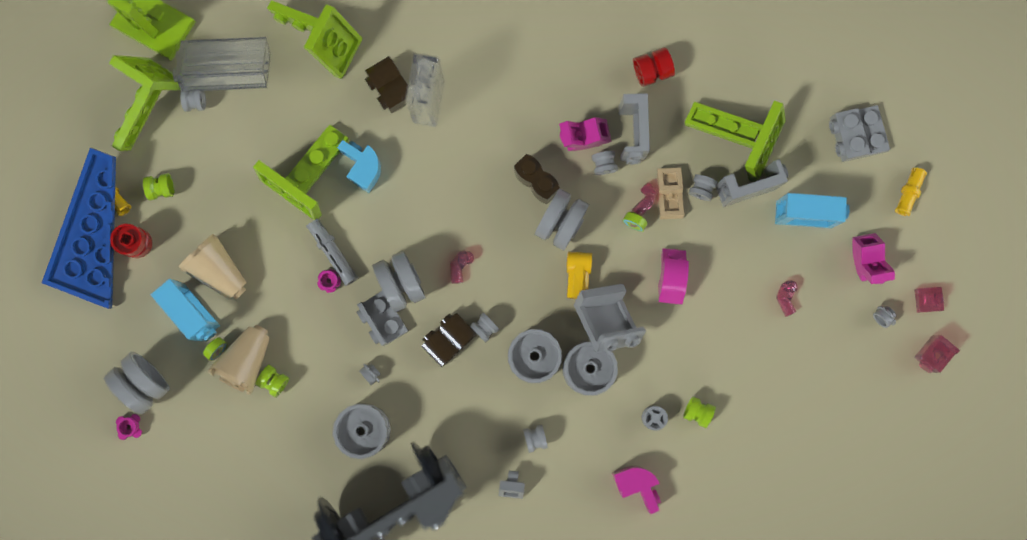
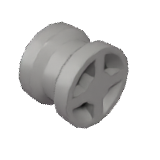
(193, 100)
(604, 162)
(703, 187)
(484, 327)
(658, 418)
(535, 438)

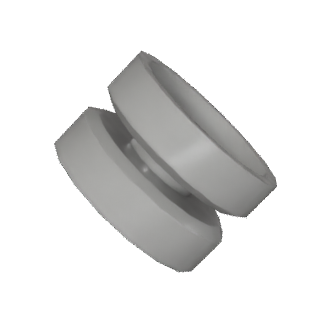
(561, 219)
(398, 281)
(530, 342)
(136, 383)
(589, 383)
(347, 432)

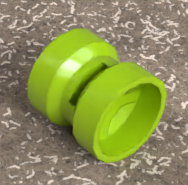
(159, 186)
(272, 381)
(699, 412)

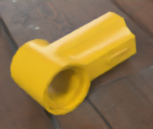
(578, 270)

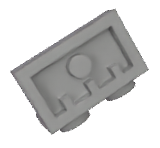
(384, 322)

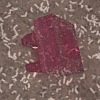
(929, 299)

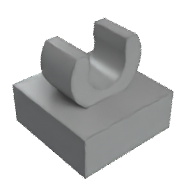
(511, 487)

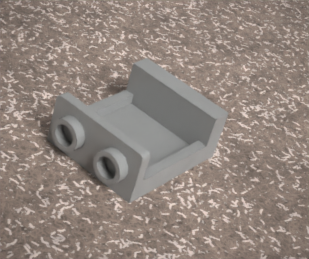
(638, 107)
(731, 193)
(607, 318)

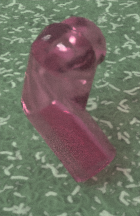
(647, 202)
(458, 263)
(785, 295)

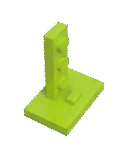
(152, 24)
(331, 37)
(153, 80)
(741, 132)
(305, 173)

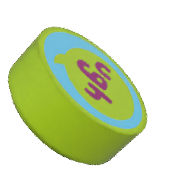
(635, 221)
(215, 349)

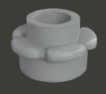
(884, 316)
(370, 373)

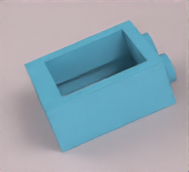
(811, 210)
(185, 310)

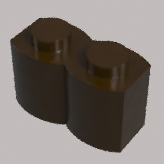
(388, 83)
(531, 174)
(448, 339)

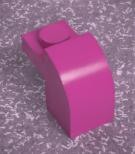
(584, 134)
(870, 259)
(673, 276)
(635, 480)

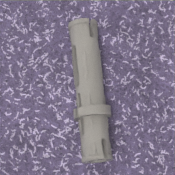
(332, 252)

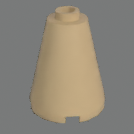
(214, 268)
(242, 360)

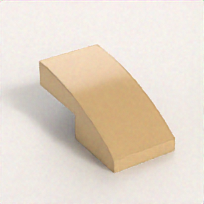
(670, 193)

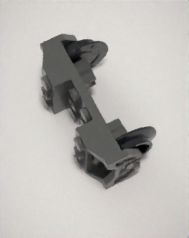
(431, 499)

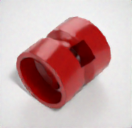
(655, 66)
(131, 241)

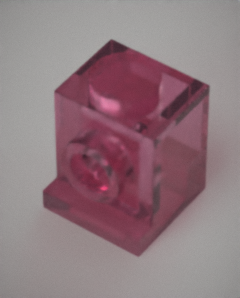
(927, 357)

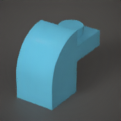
(367, 166)

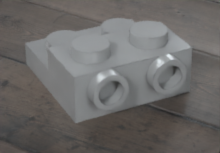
(859, 133)

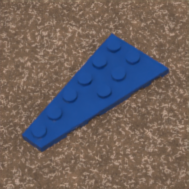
(83, 250)

